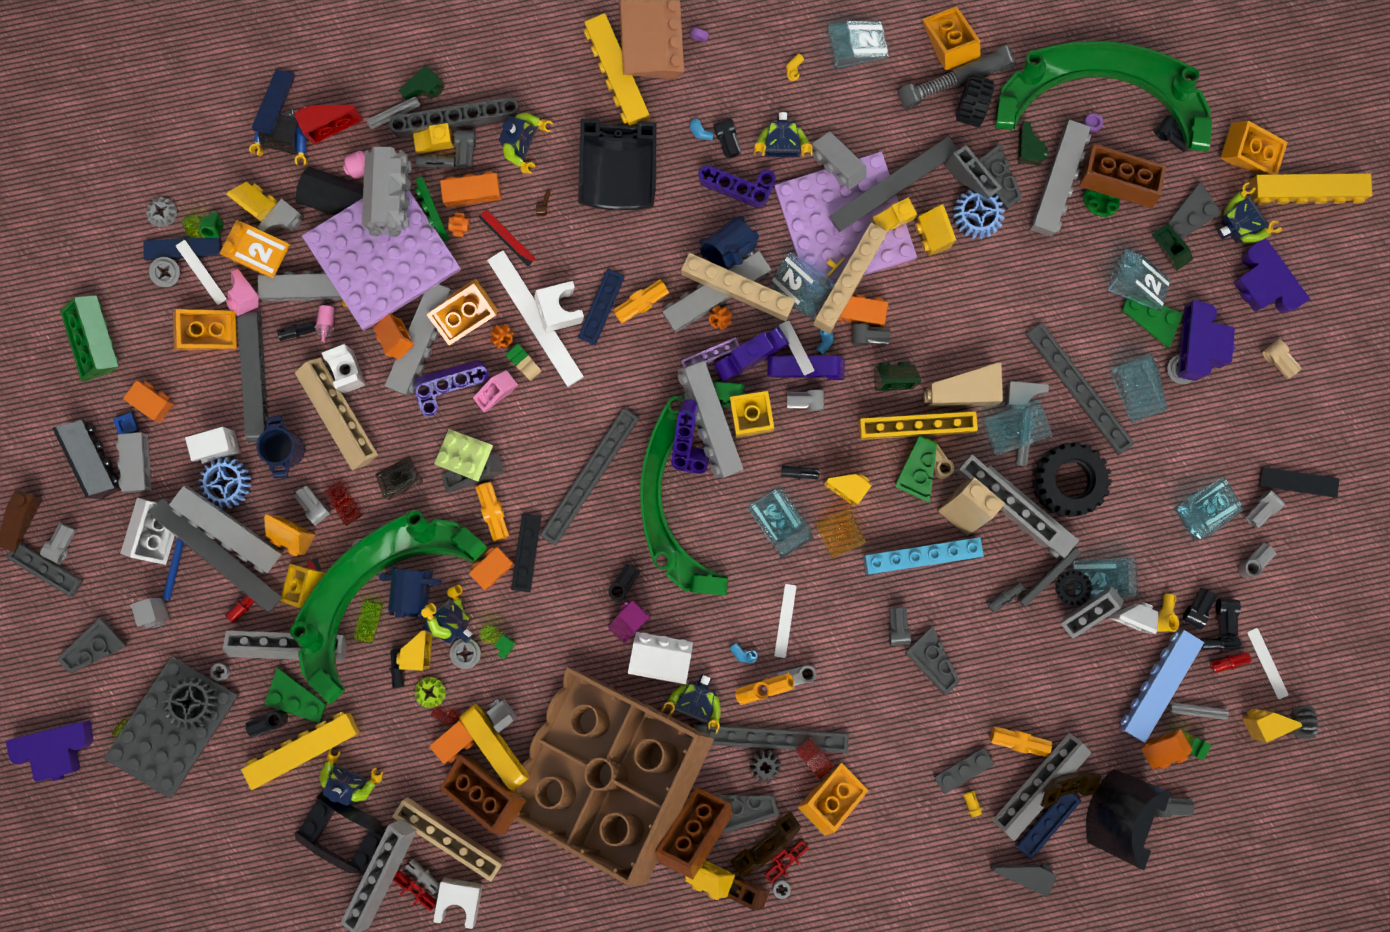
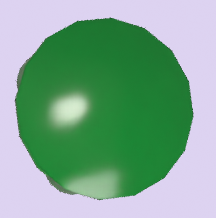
(1100, 204)

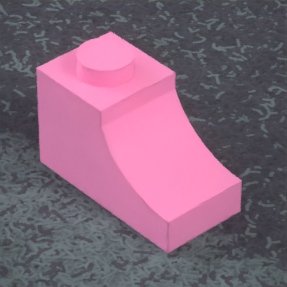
(242, 296)
(495, 390)

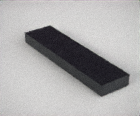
(1299, 482)
(526, 553)

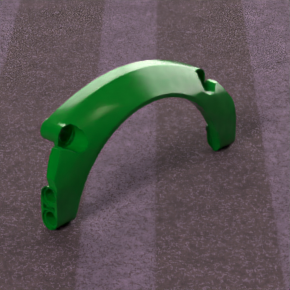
(1142, 67)
(680, 566)
(336, 589)

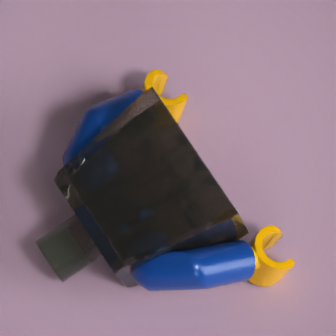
(285, 137)

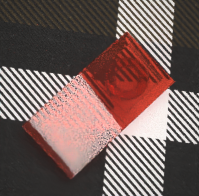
(343, 503)
(814, 758)

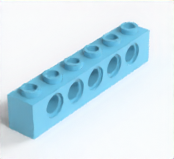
(923, 556)

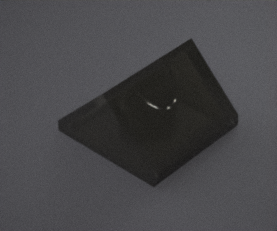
(398, 478)

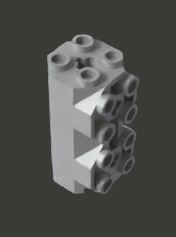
(385, 191)

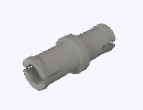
(423, 876)

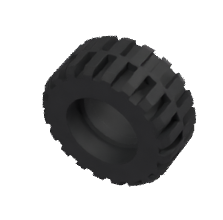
(1096, 475)

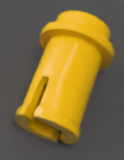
(972, 804)

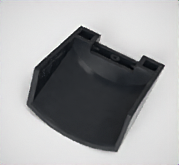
(617, 165)
(1123, 815)

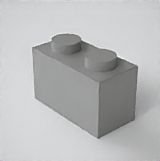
(150, 613)

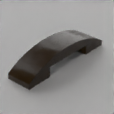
(1070, 783)
(768, 847)

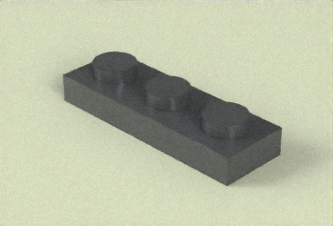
(963, 770)

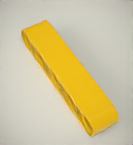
(494, 747)

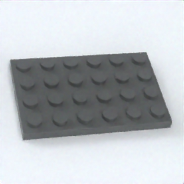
(155, 748)

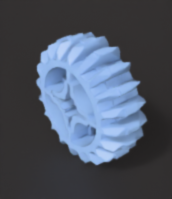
(985, 211)
(220, 468)

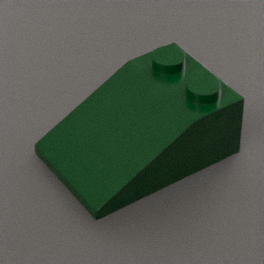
(896, 377)

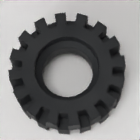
(1061, 587)

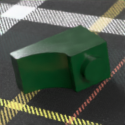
(422, 84)
(1030, 148)
(1173, 247)

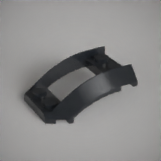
(318, 820)

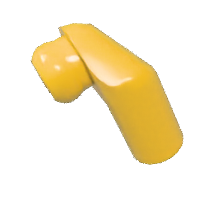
(792, 67)

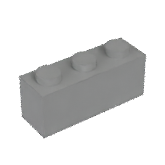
(839, 160)
(134, 462)
(1092, 612)

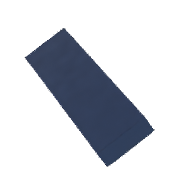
(273, 102)
(167, 247)
(601, 307)
(1047, 825)

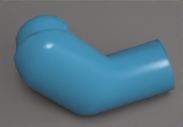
(699, 132)
(827, 341)
(743, 656)

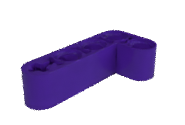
(735, 183)
(824, 367)
(451, 384)
(684, 455)

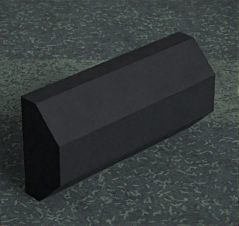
(327, 191)

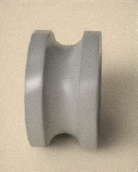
(225, 675)
(777, 893)

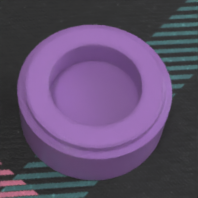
(699, 35)
(1095, 121)

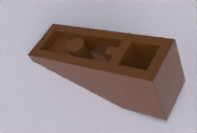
(17, 519)
(748, 893)

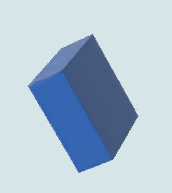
(126, 424)

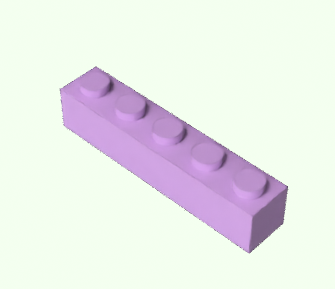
(712, 353)

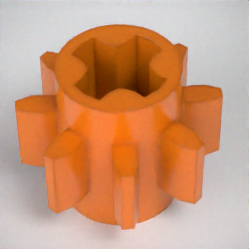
(459, 224)
(720, 317)
(501, 336)

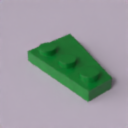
(429, 206)
(1159, 324)
(919, 469)
(293, 698)

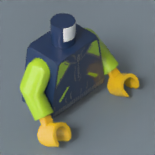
(517, 138)
(782, 139)
(1245, 220)
(449, 619)
(696, 702)
(345, 785)

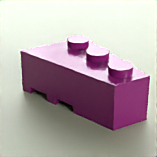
(629, 620)

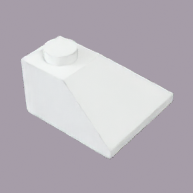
(1138, 617)

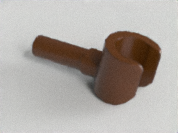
(541, 210)

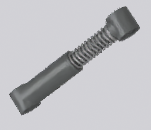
(999, 60)

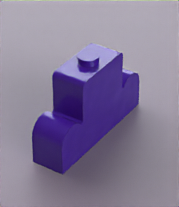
(1269, 280)
(1203, 342)
(751, 354)
(51, 751)

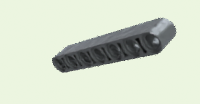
(462, 122)
(252, 374)

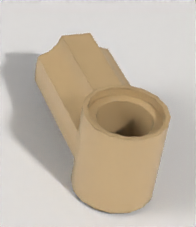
(1279, 355)
(941, 459)

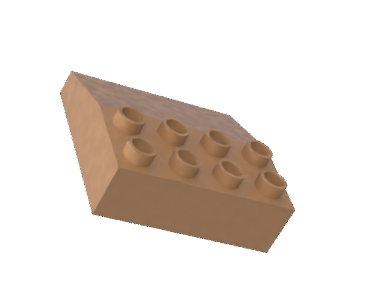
(609, 776)

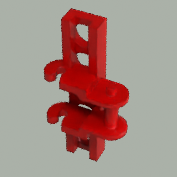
(780, 862)
(421, 896)

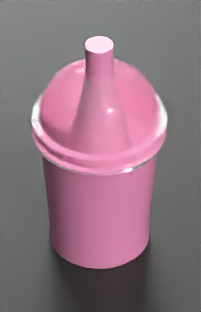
(325, 322)

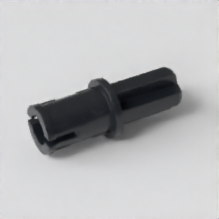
(296, 330)
(799, 472)
(1221, 643)
(396, 673)

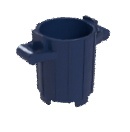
(729, 243)
(280, 447)
(409, 591)

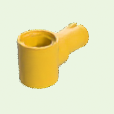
(1167, 619)

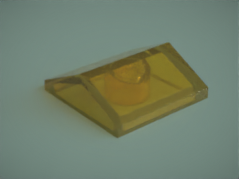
(840, 533)

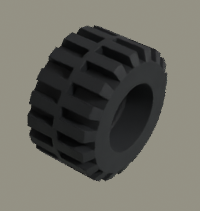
(975, 101)

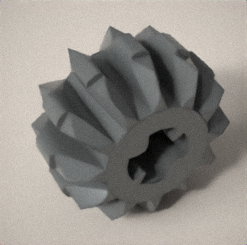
(1308, 718)
(760, 771)

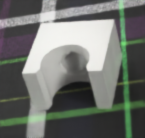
(550, 311)
(338, 359)
(213, 445)
(458, 893)

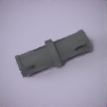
(435, 161)
(1006, 597)

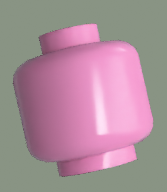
(355, 164)

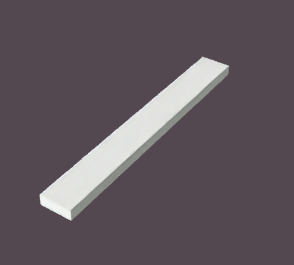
(527, 306)

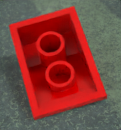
(324, 121)

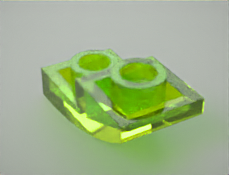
(368, 622)

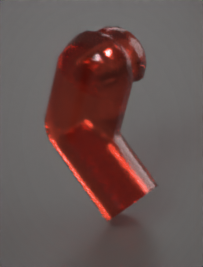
(446, 717)

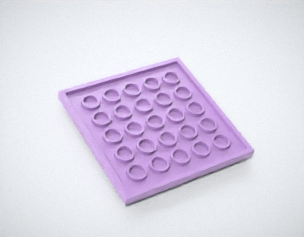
(814, 197)
(380, 271)

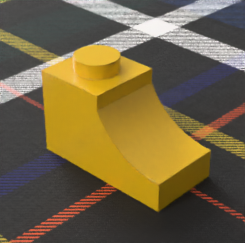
(434, 139)
(896, 215)

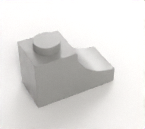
(281, 217)
(1020, 392)
(501, 714)

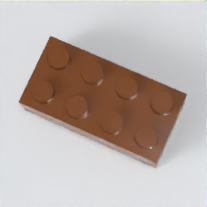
(1123, 176)
(482, 794)
(694, 833)

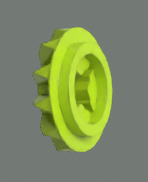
(439, 691)

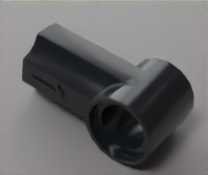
(1169, 131)
(726, 133)
(625, 581)
(1198, 612)
(1228, 616)
(266, 723)

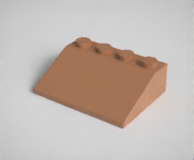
(651, 38)

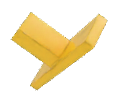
(834, 266)

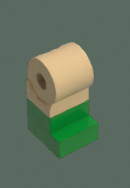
(523, 362)

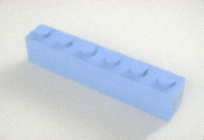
(1161, 685)

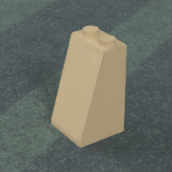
(969, 389)
(971, 506)

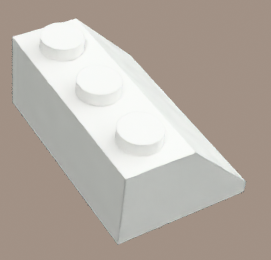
(146, 536)
(660, 657)

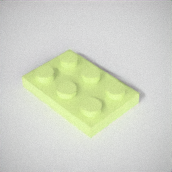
(463, 455)

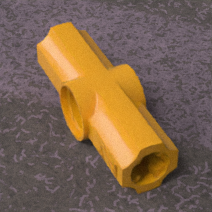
(641, 301)
(492, 511)
(774, 686)
(1020, 741)

